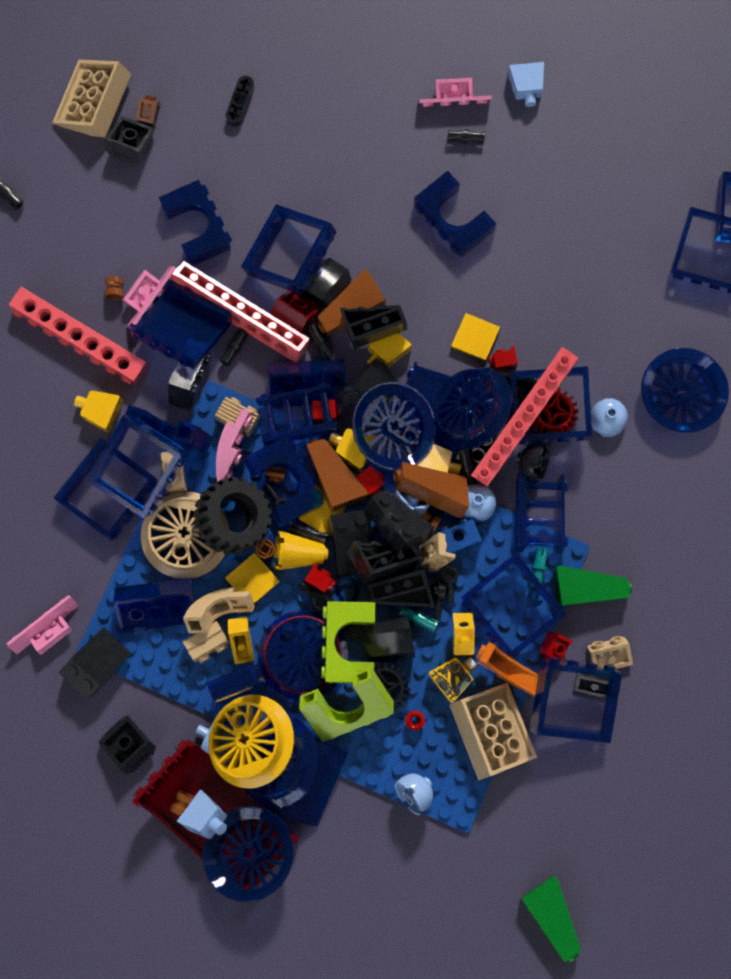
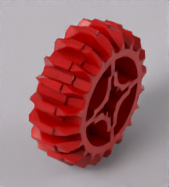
(561, 414)

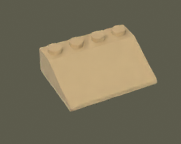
(92, 97)
(492, 731)

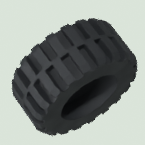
(252, 503)

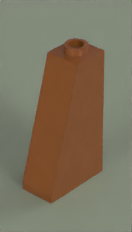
(359, 293)
(334, 477)
(434, 487)

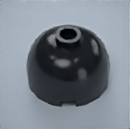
(533, 461)

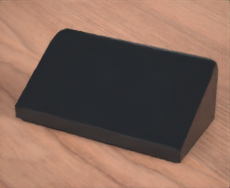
(591, 684)

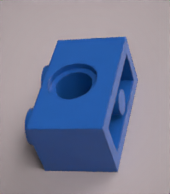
(470, 536)

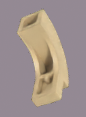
(215, 604)

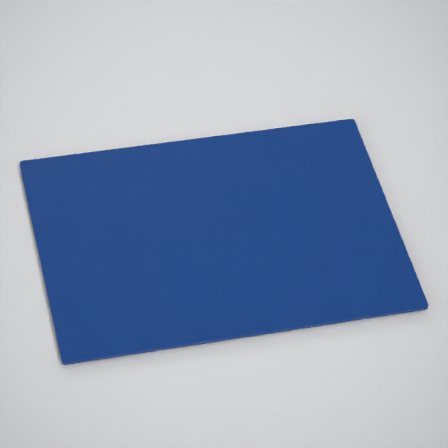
(387, 747)

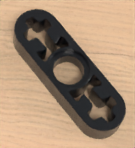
(238, 92)

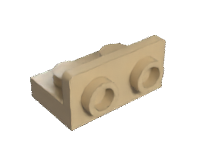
(434, 553)
(611, 652)

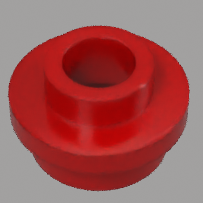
(410, 725)

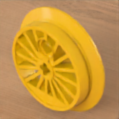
(247, 741)

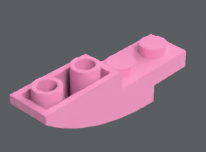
(228, 453)

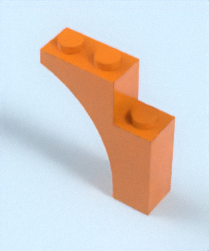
(507, 669)

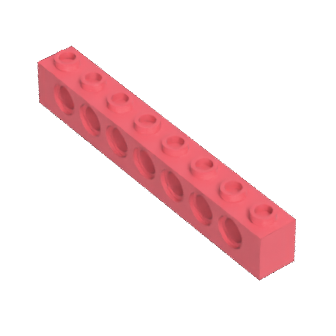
(25, 299)
(244, 313)
(525, 416)

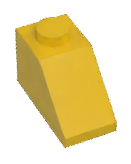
(240, 640)

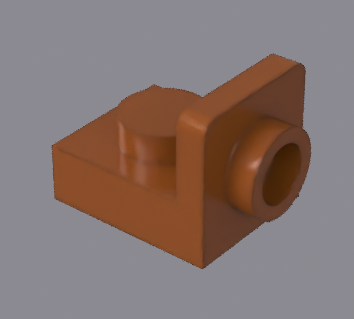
(147, 109)
(276, 475)

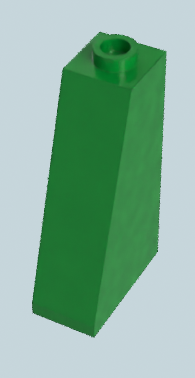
(583, 586)
(552, 915)

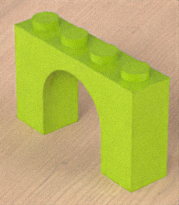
(338, 616)
(330, 723)

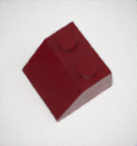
(296, 310)

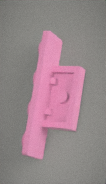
(454, 90)
(144, 292)
(46, 629)

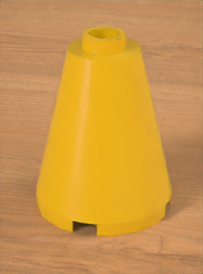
(297, 551)

